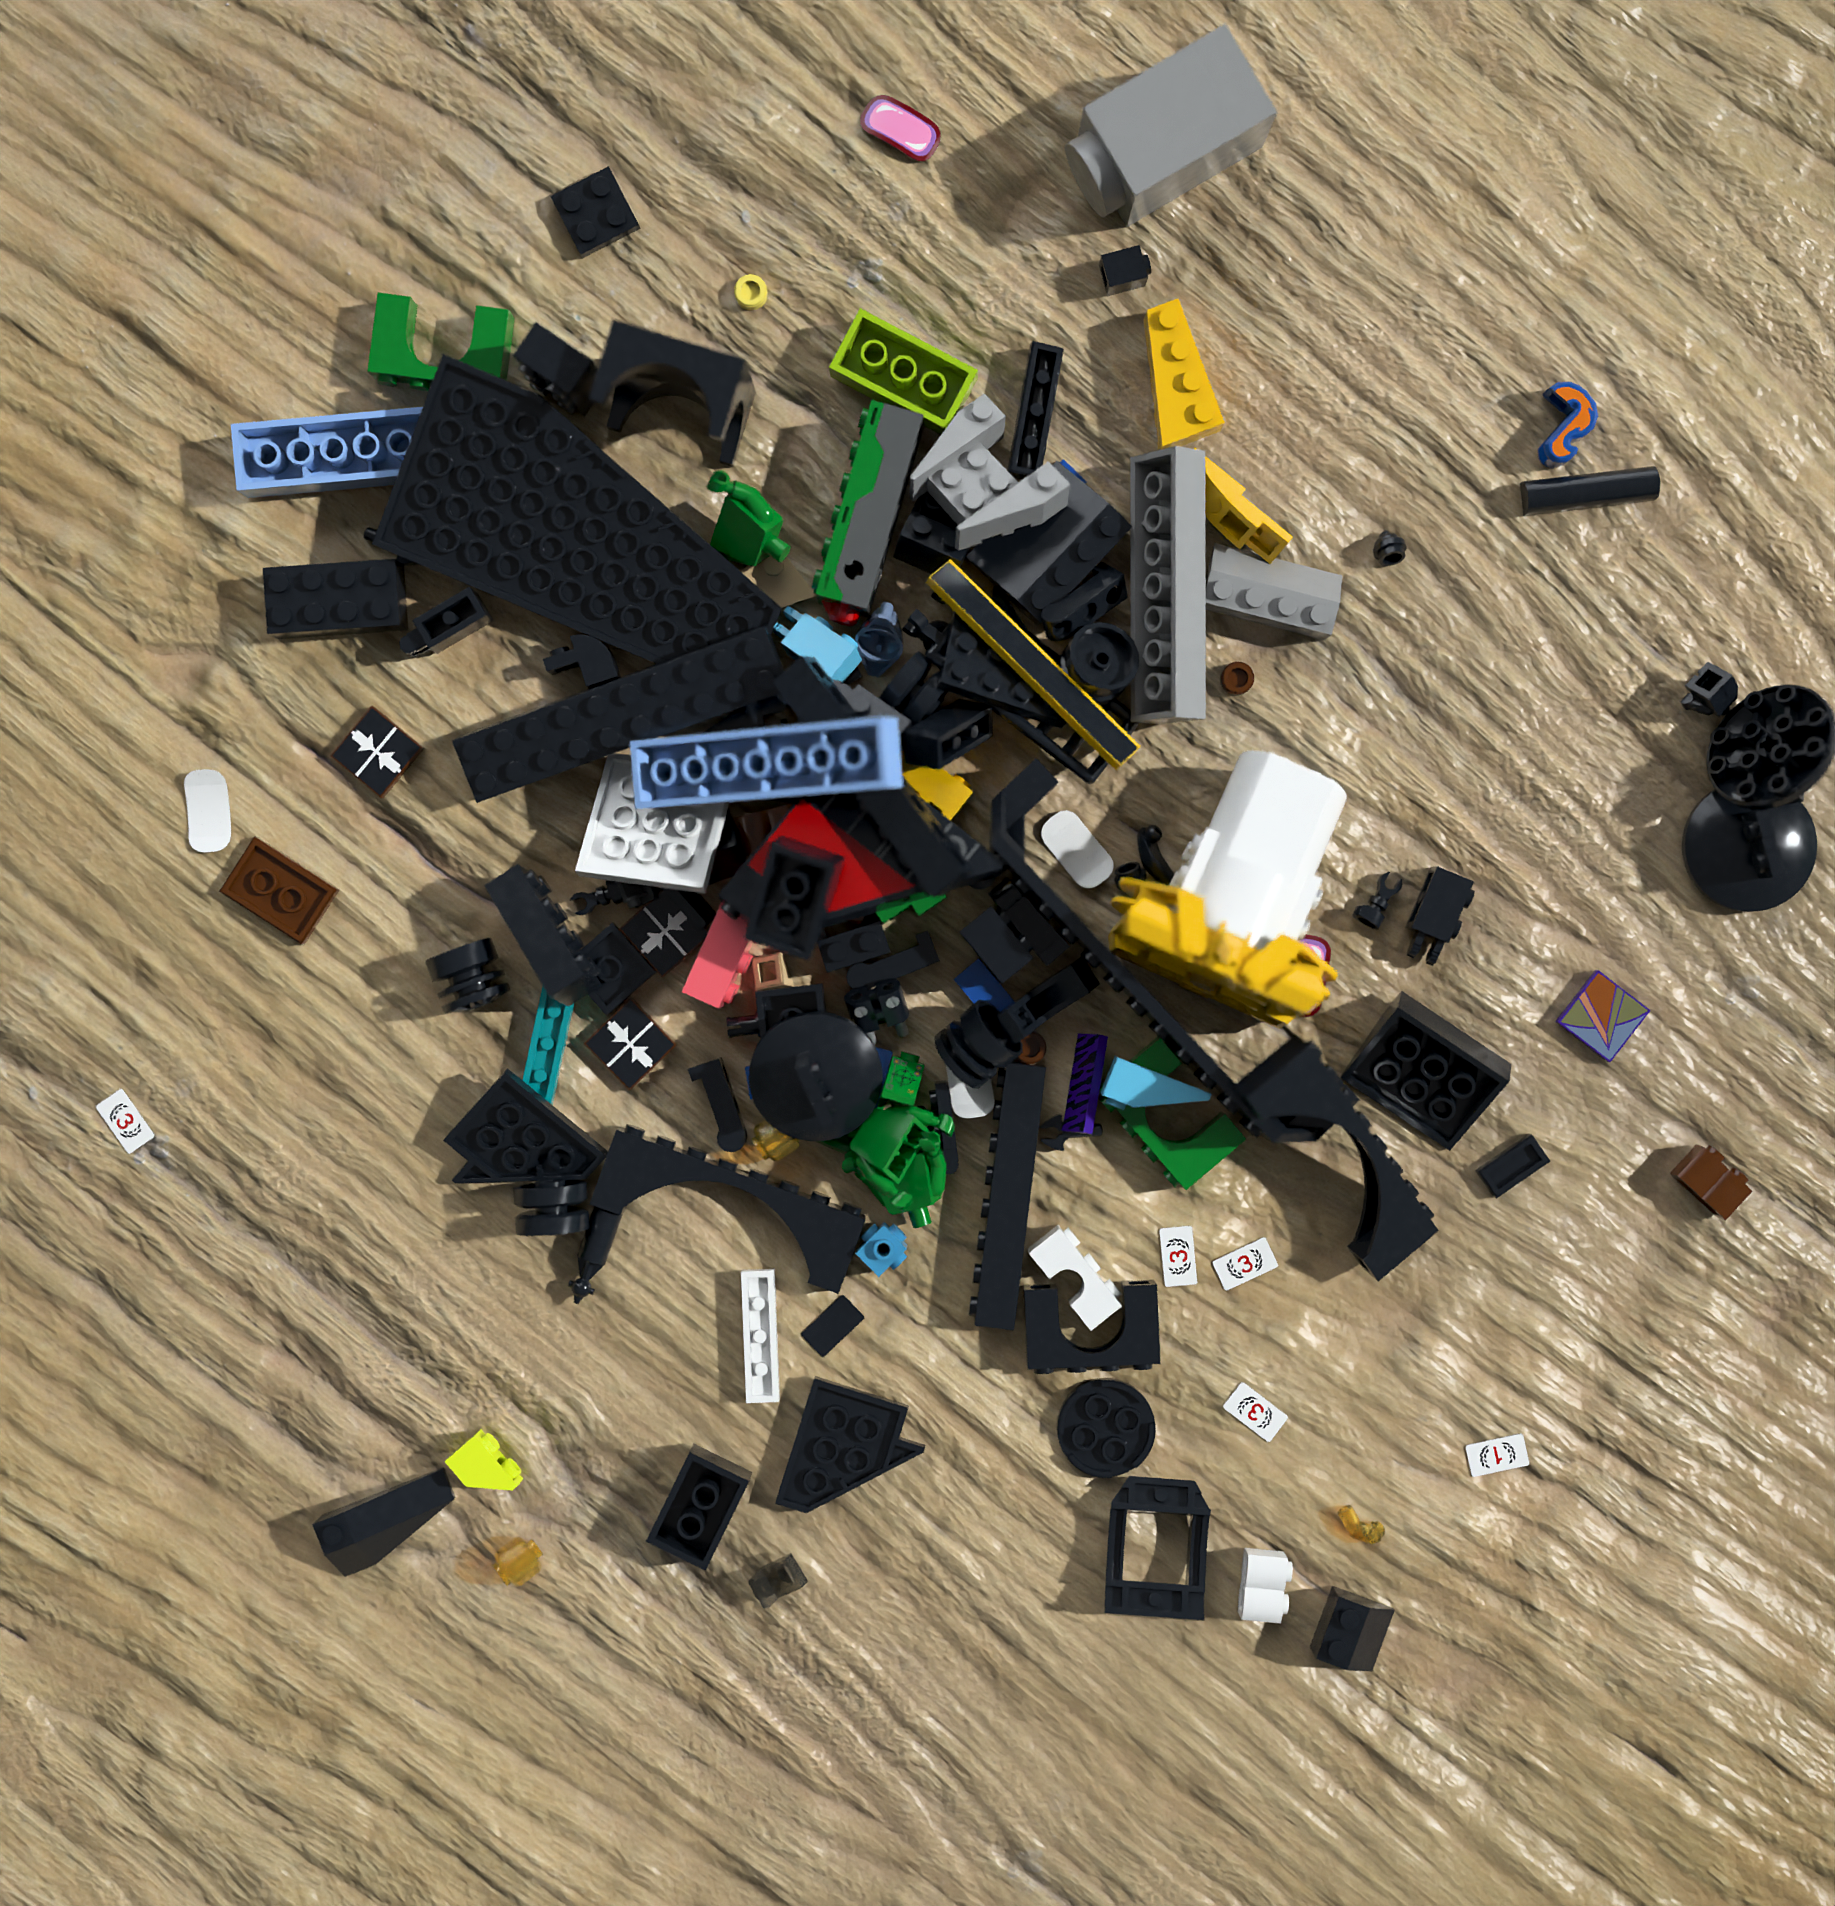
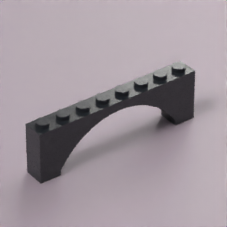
(1300, 1084)
(643, 1164)

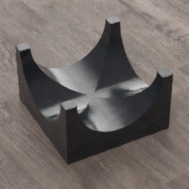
(655, 365)

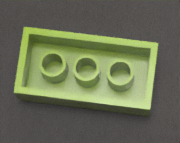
(902, 371)

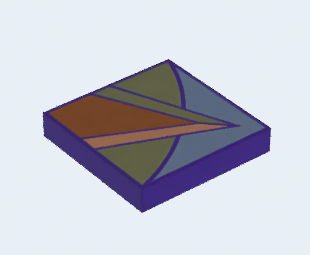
(1602, 1016)

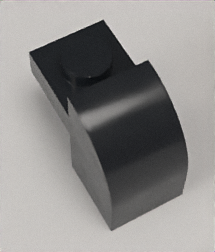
(590, 654)

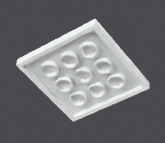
(648, 845)

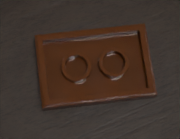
(279, 890)

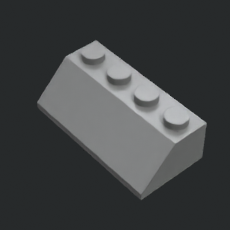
(1272, 593)

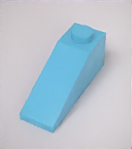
(1142, 1087)

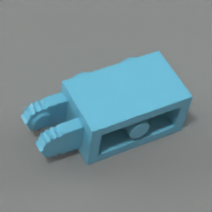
(816, 639)

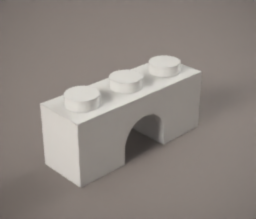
(1095, 1298)

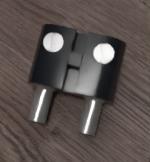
(878, 1006)

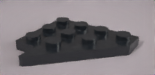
(842, 1444)

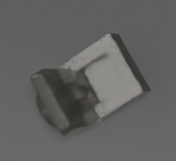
(777, 1580)

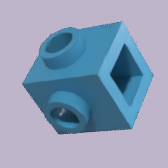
(878, 1259)

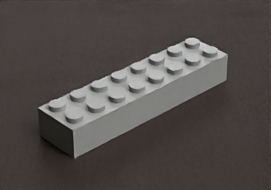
(1168, 585)

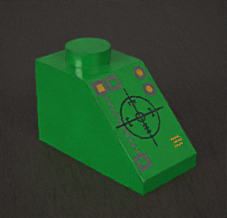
(903, 1078)

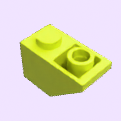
(482, 1465)

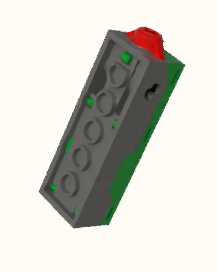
(868, 511)

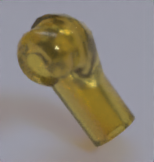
(1359, 1530)

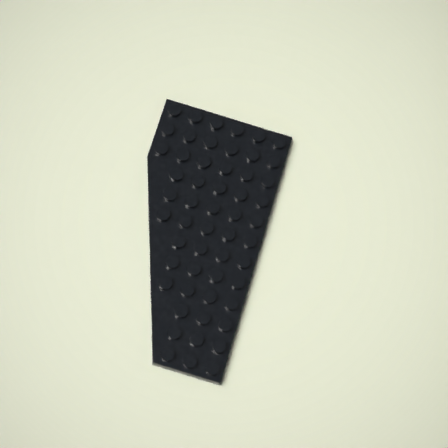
(549, 521)

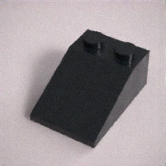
(794, 896)

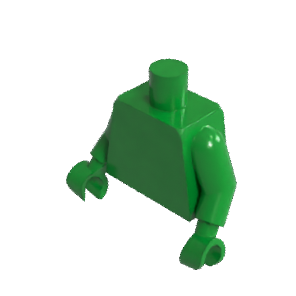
(746, 524)
(889, 1144)
(923, 1180)

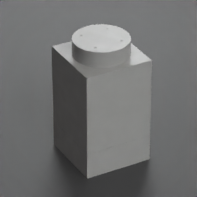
(1170, 128)

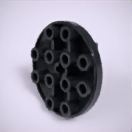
(1772, 747)
(1747, 855)
(815, 1076)

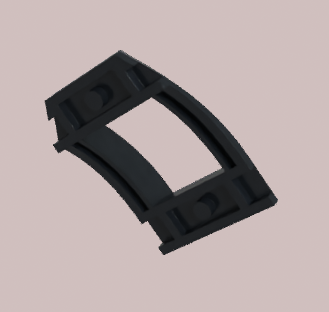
(1153, 1598)

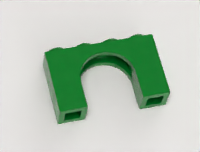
(393, 353)
(1186, 1158)

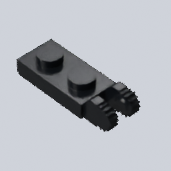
(941, 1100)

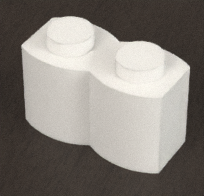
(1263, 1585)

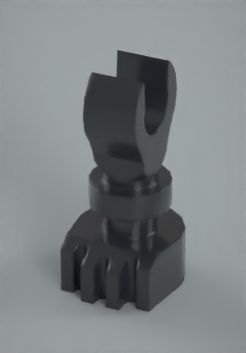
(601, 896)
(1371, 915)

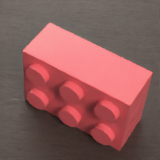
(720, 962)

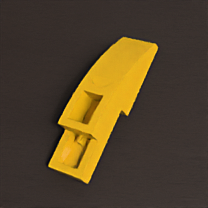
(1238, 517)

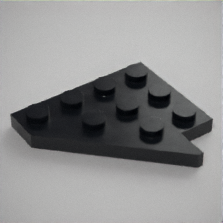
(980, 674)
(520, 1137)

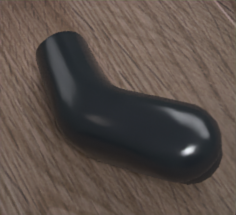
(1151, 856)

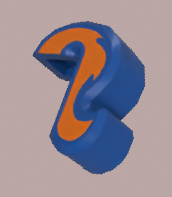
(1580, 420)

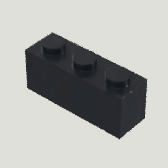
(947, 734)

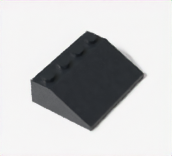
(1052, 558)
(1427, 1071)

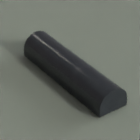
(1035, 409)
(1590, 490)

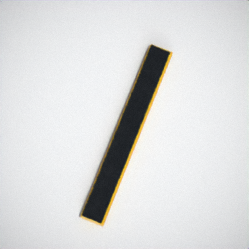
(1033, 664)

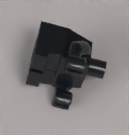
(1710, 691)

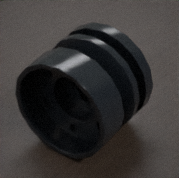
(468, 976)
(976, 1045)

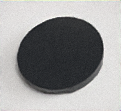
(1106, 1427)

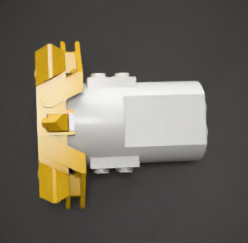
(1242, 896)

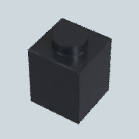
(1124, 270)

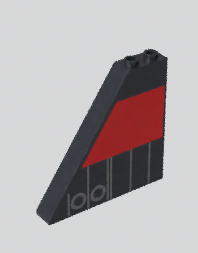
(871, 871)

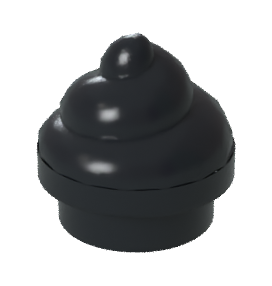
(1389, 549)
(1130, 870)

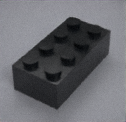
(335, 599)
(543, 934)

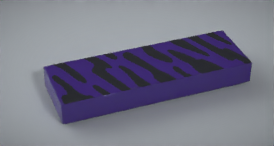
(1085, 1083)

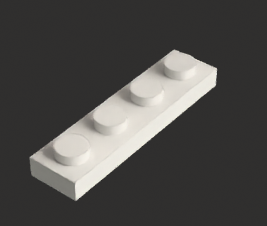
(760, 1335)

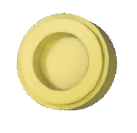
(750, 292)

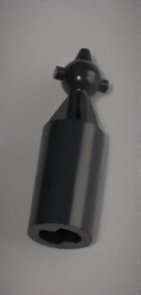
(594, 1250)

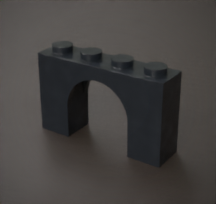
(1134, 1344)

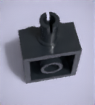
(775, 1006)

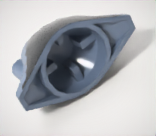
(880, 640)

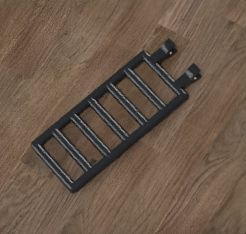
(920, 628)

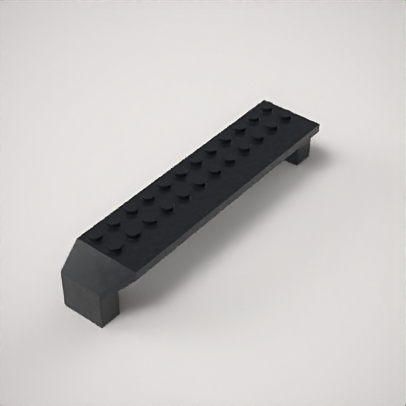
(1008, 844)

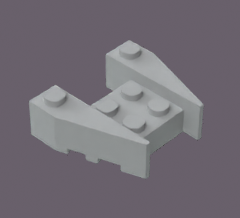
(977, 487)

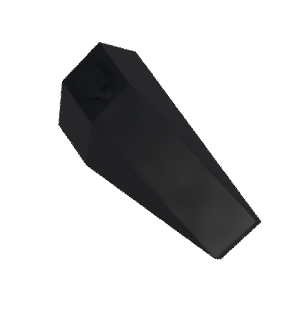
(374, 1526)

